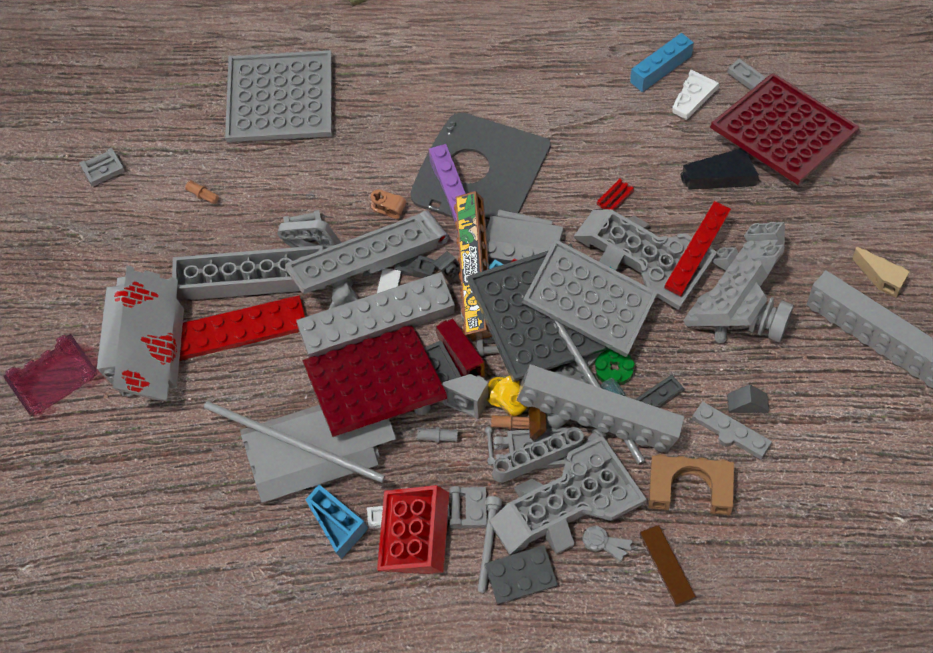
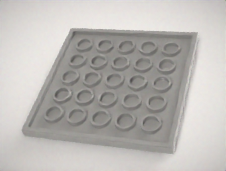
(279, 96)

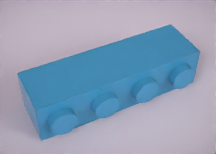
(661, 62)

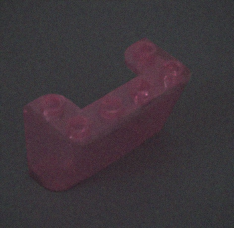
(51, 376)

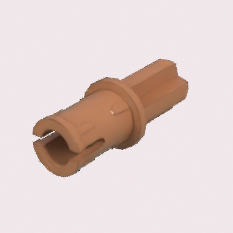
(201, 192)
(510, 422)

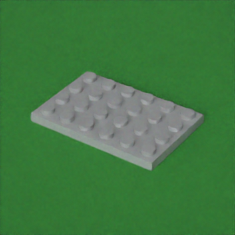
(590, 297)

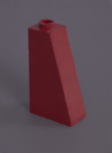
(460, 349)

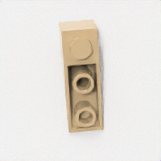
(883, 274)

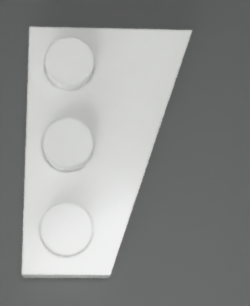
(694, 94)

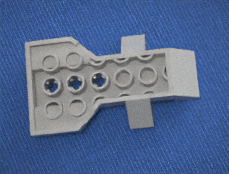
(630, 242)
(738, 293)
(548, 508)

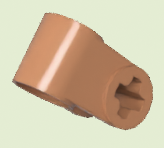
(388, 205)

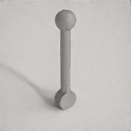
(490, 460)

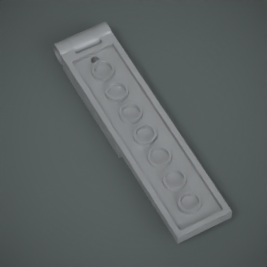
(368, 252)

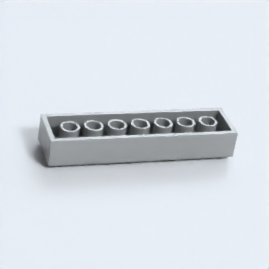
(237, 273)
(376, 314)
(873, 325)
(599, 408)

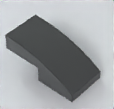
(416, 267)

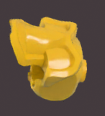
(504, 395)

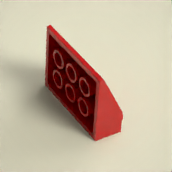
(413, 530)

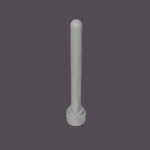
(493, 506)

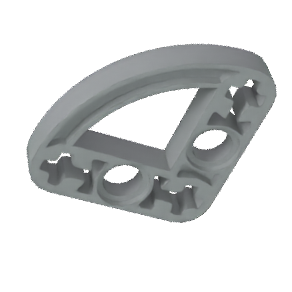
(294, 232)

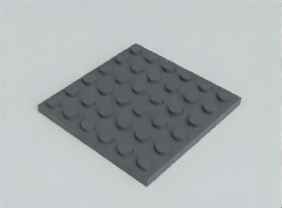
(518, 330)

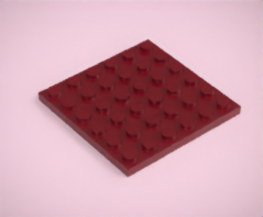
(784, 128)
(373, 380)

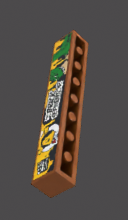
(472, 259)

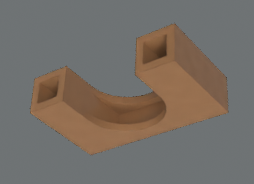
(717, 474)

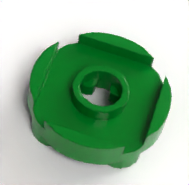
(610, 357)

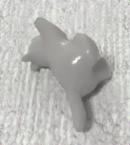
(342, 292)

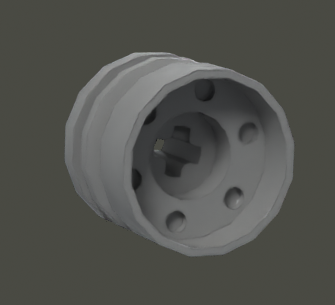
(773, 319)

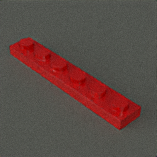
(697, 248)

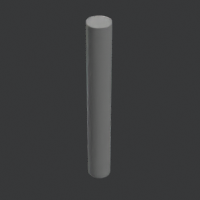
(505, 214)

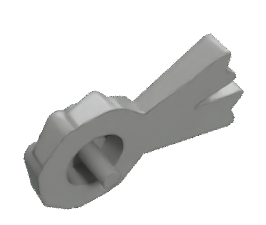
(596, 539)

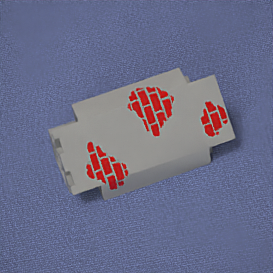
(141, 335)

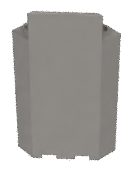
(288, 469)

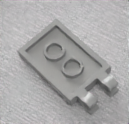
(521, 438)

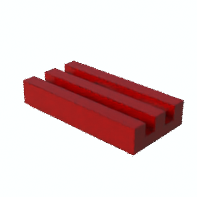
(623, 186)

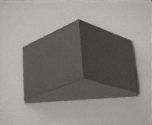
(747, 400)

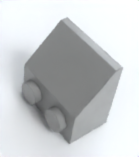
(467, 394)

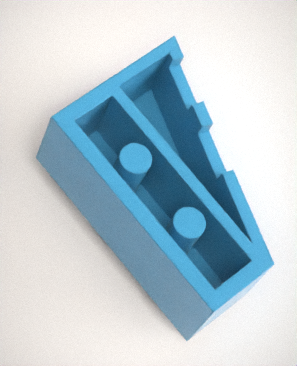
(337, 521)

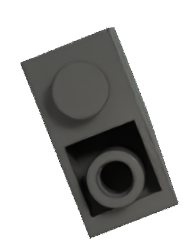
(448, 266)

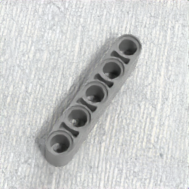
(532, 461)

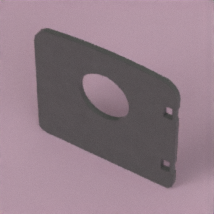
(512, 159)

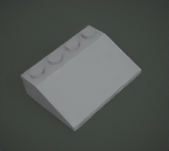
(518, 238)

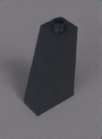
(721, 171)

